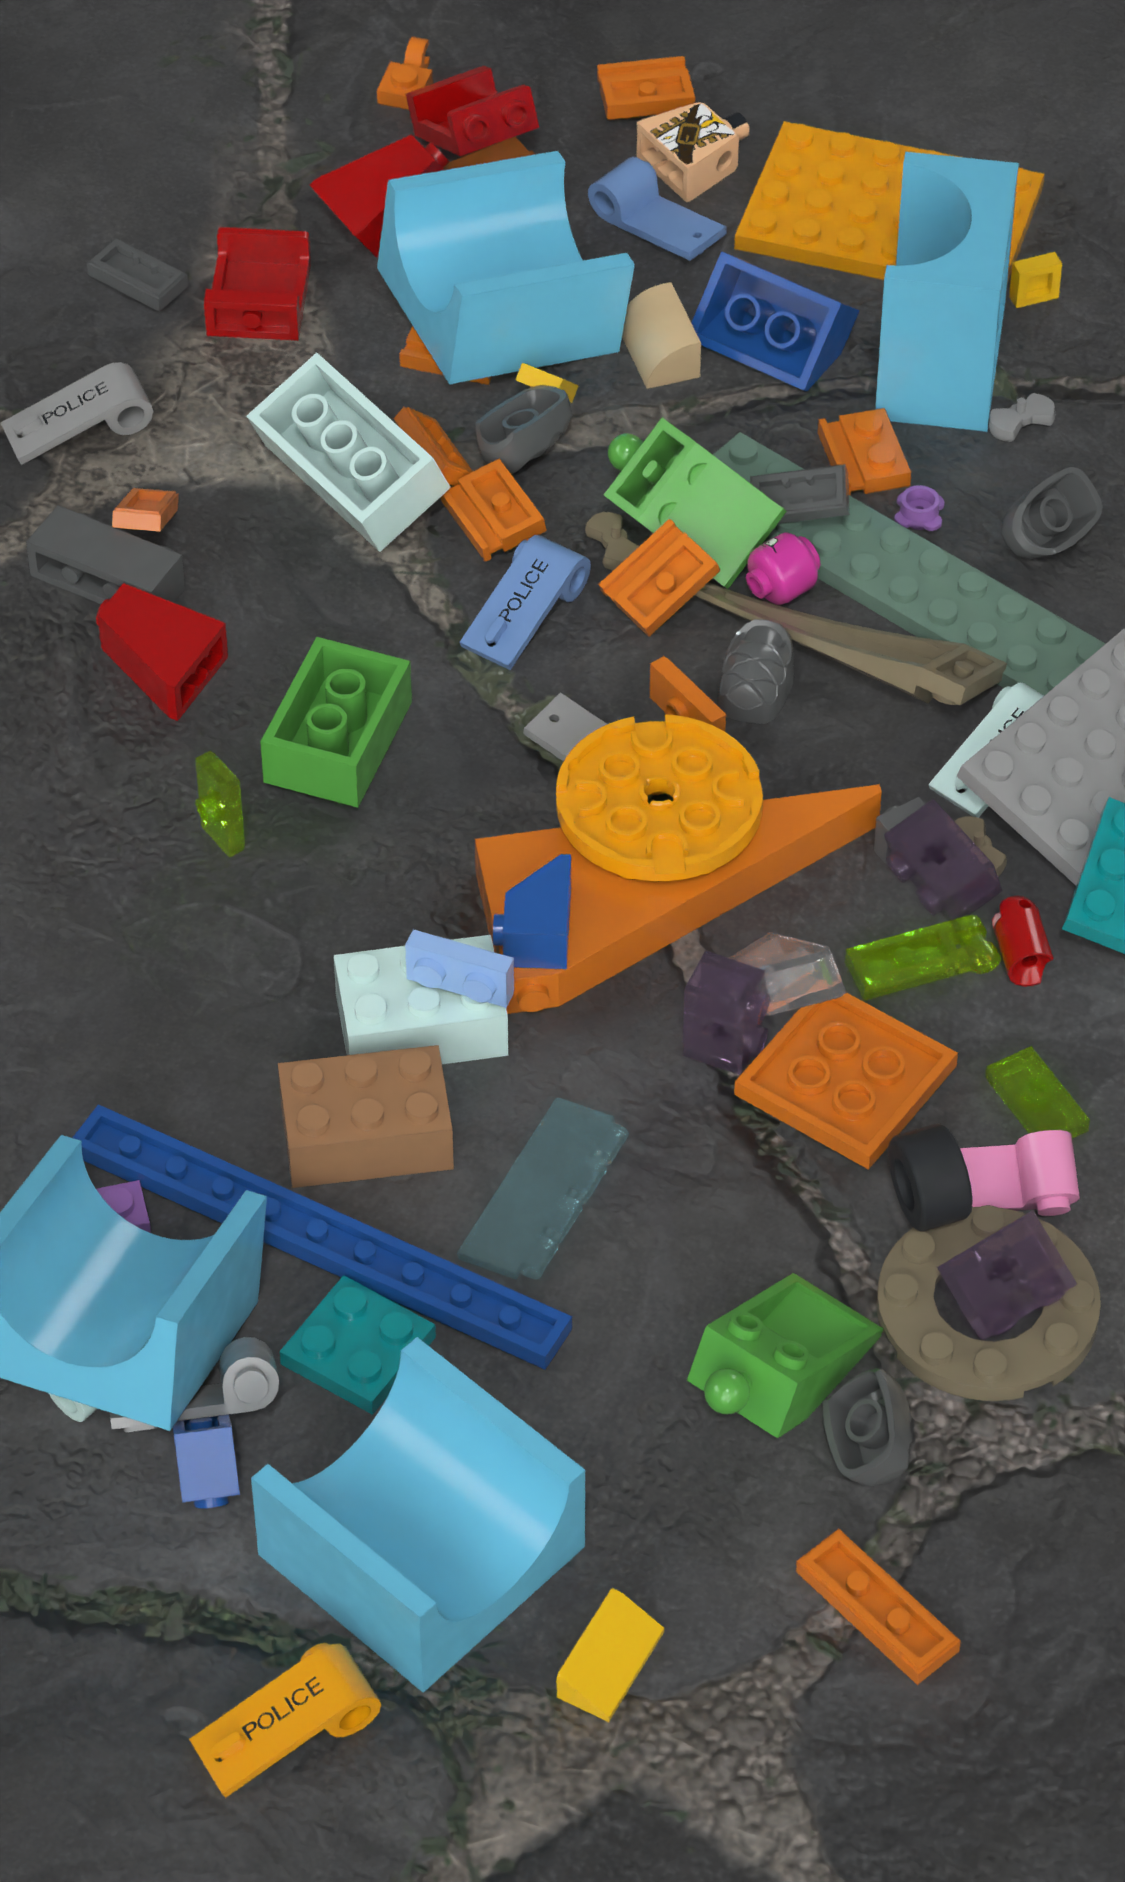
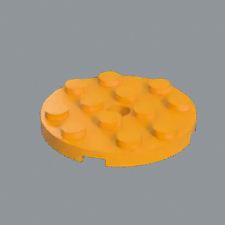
(701, 767)

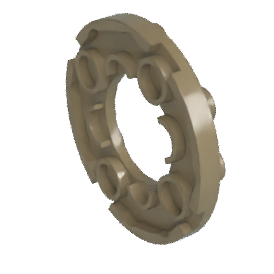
(975, 1366)

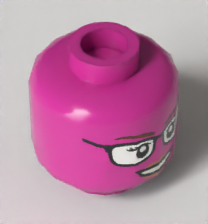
(782, 568)

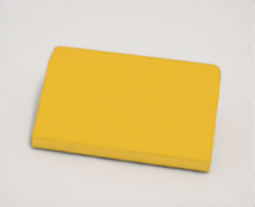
(608, 1656)

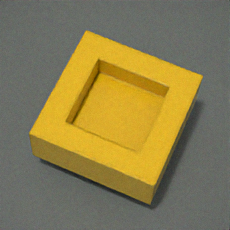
(1035, 279)
(533, 377)

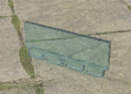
(544, 1191)

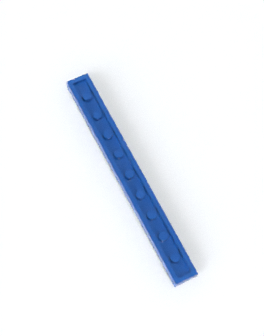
(328, 1238)

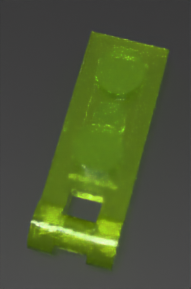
(921, 956)

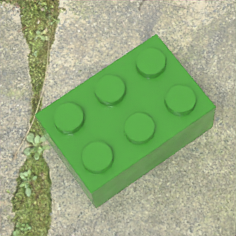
(336, 722)

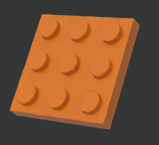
(846, 1076)

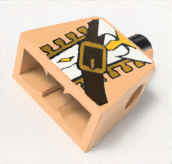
(691, 147)

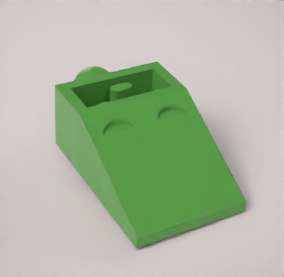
(696, 490)
(780, 1354)

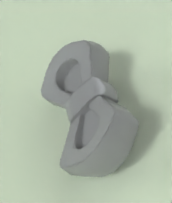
(1007, 422)

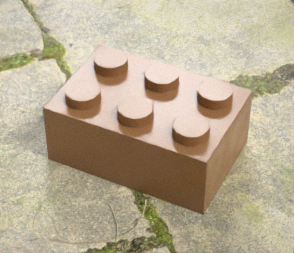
(365, 1116)

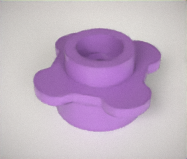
(919, 508)

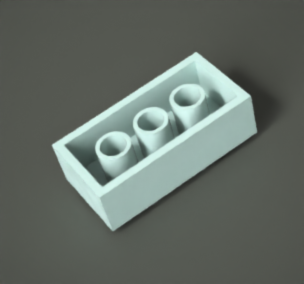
(348, 452)

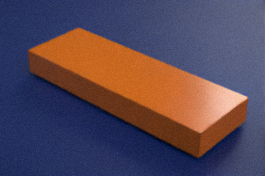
(878, 1606)

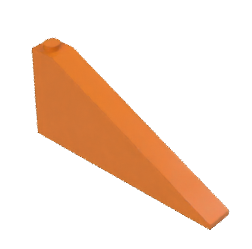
(629, 919)

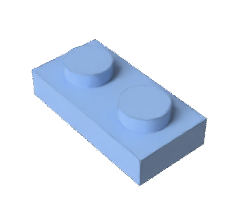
(459, 968)

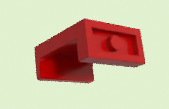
(468, 112)
(258, 284)

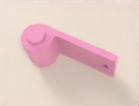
(1026, 1175)

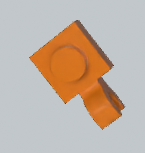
(407, 76)

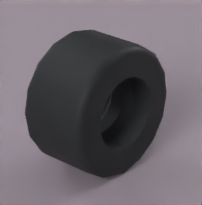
(930, 1177)

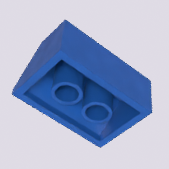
(771, 322)

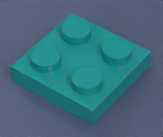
(354, 1343)

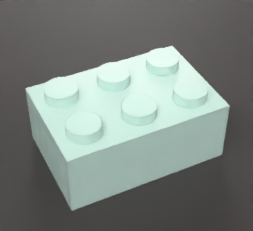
(390, 1012)

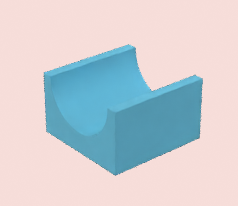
(494, 269)
(946, 291)
(113, 1309)
(426, 1520)

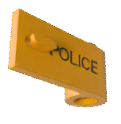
(313, 1695)

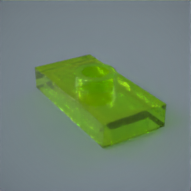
(220, 803)
(1036, 1094)

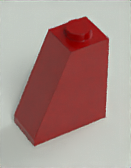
(360, 187)
(162, 646)

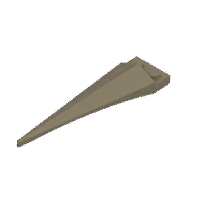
(907, 663)

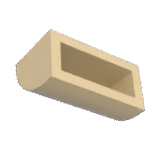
(661, 337)

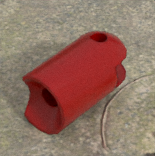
(1022, 940)

